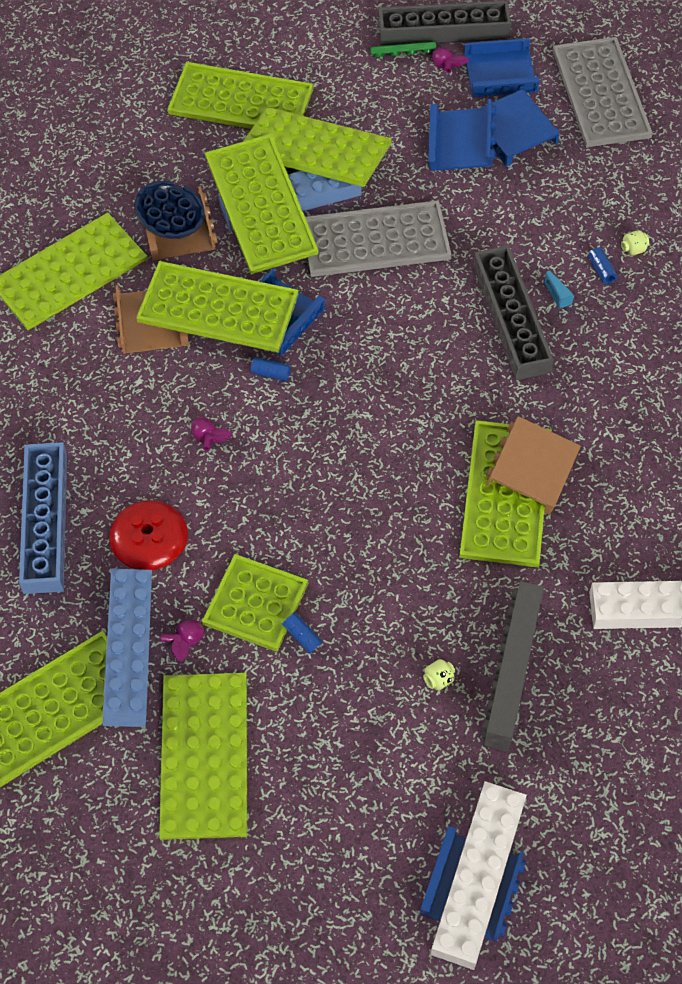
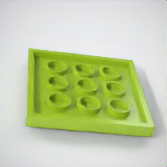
(255, 602)

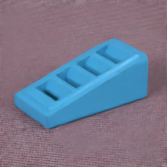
(559, 292)

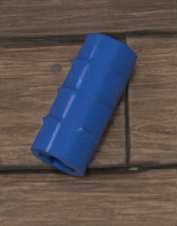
(602, 265)
(270, 369)
(302, 632)

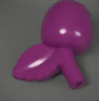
(444, 58)
(205, 431)
(187, 635)

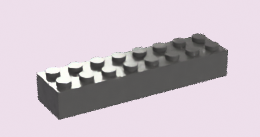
(444, 22)
(512, 313)
(512, 666)

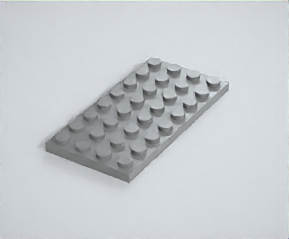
(601, 92)
(378, 238)

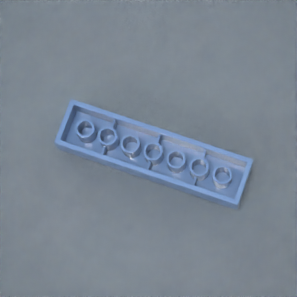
(313, 192)
(43, 518)
(127, 648)

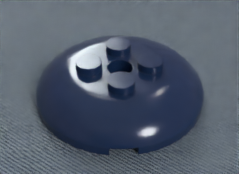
(169, 210)

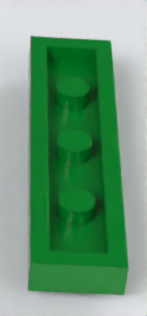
(410, 48)

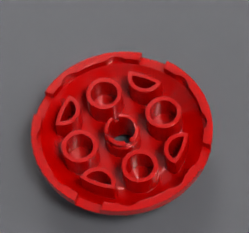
(153, 549)

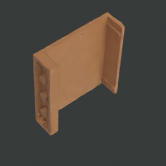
(198, 242)
(140, 336)
(533, 462)

